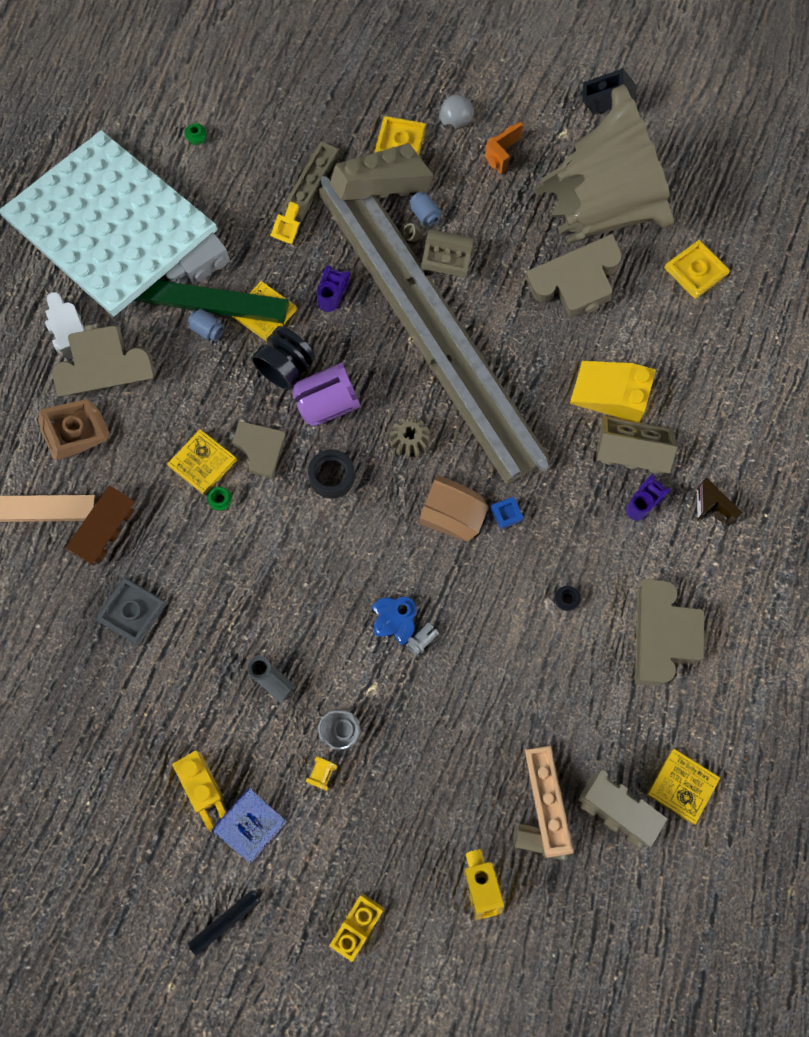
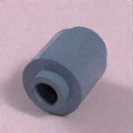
(425, 209)
(205, 325)

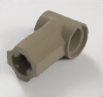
(530, 839)

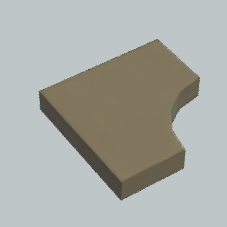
(261, 446)

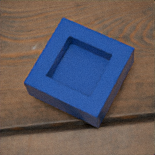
(507, 513)

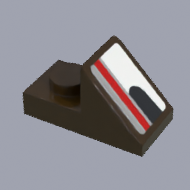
(712, 498)

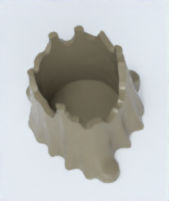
(610, 177)

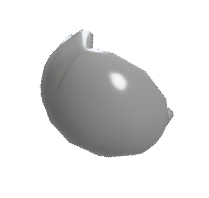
(456, 111)
(339, 729)

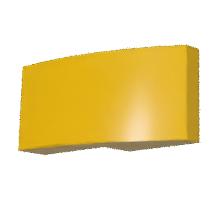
(356, 927)

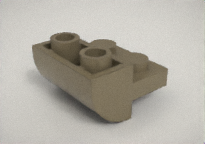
(447, 253)

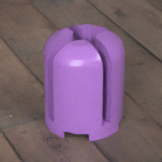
(325, 395)

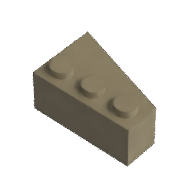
(621, 810)

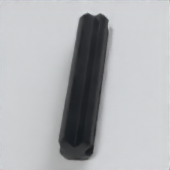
(224, 922)

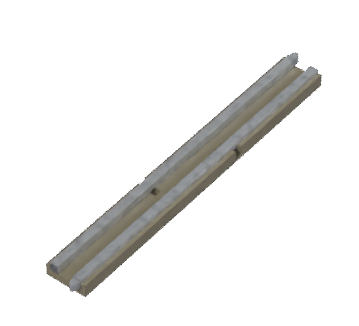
(438, 335)

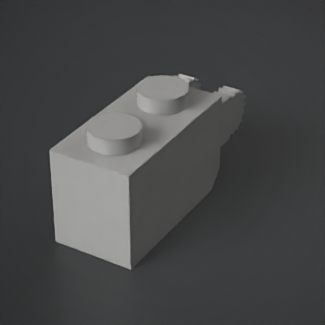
(200, 262)

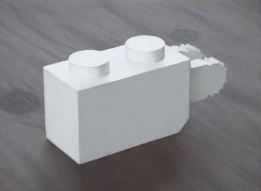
(62, 321)

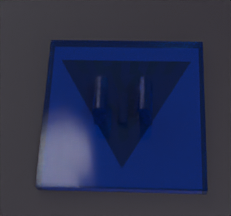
(249, 825)

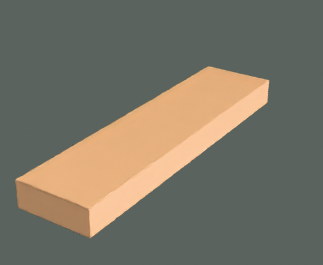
(46, 508)
(548, 802)

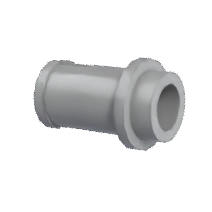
(421, 639)

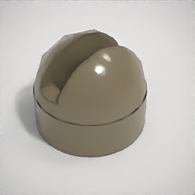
(412, 230)

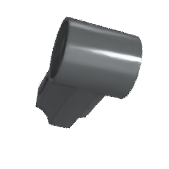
(272, 680)

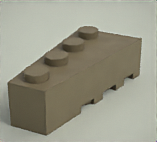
(381, 174)

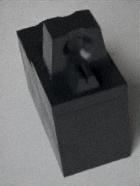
(598, 90)

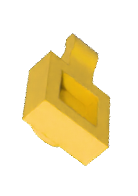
(285, 227)

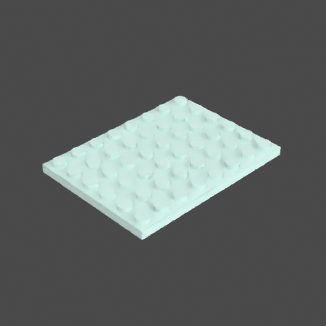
(107, 222)

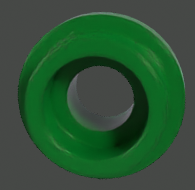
(195, 134)
(219, 492)

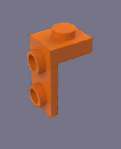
(495, 152)

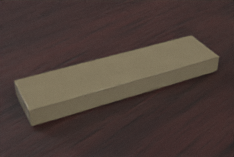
(310, 180)

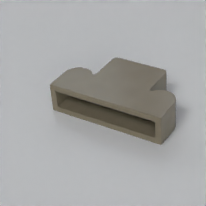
(578, 277)
(100, 362)
(665, 633)

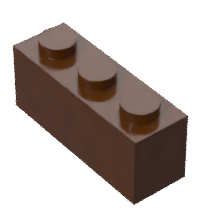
(100, 526)

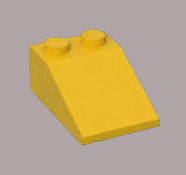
(613, 388)

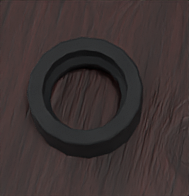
(331, 456)

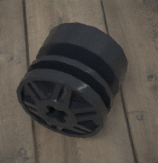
(283, 358)

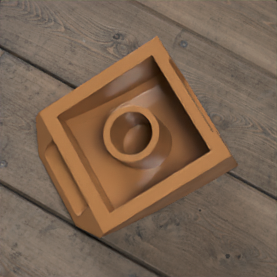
(72, 428)
(453, 509)

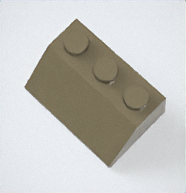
(636, 445)

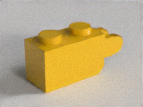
(200, 786)

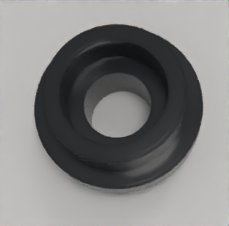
(572, 593)

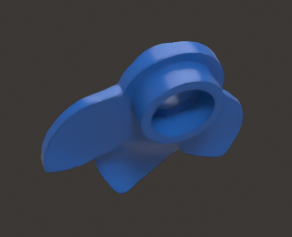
(392, 621)

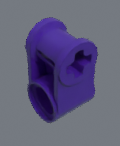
(332, 284)
(649, 496)

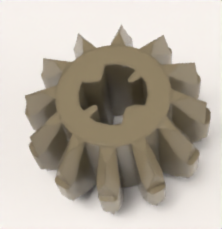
(409, 429)

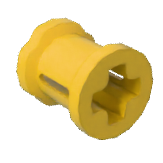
(321, 773)

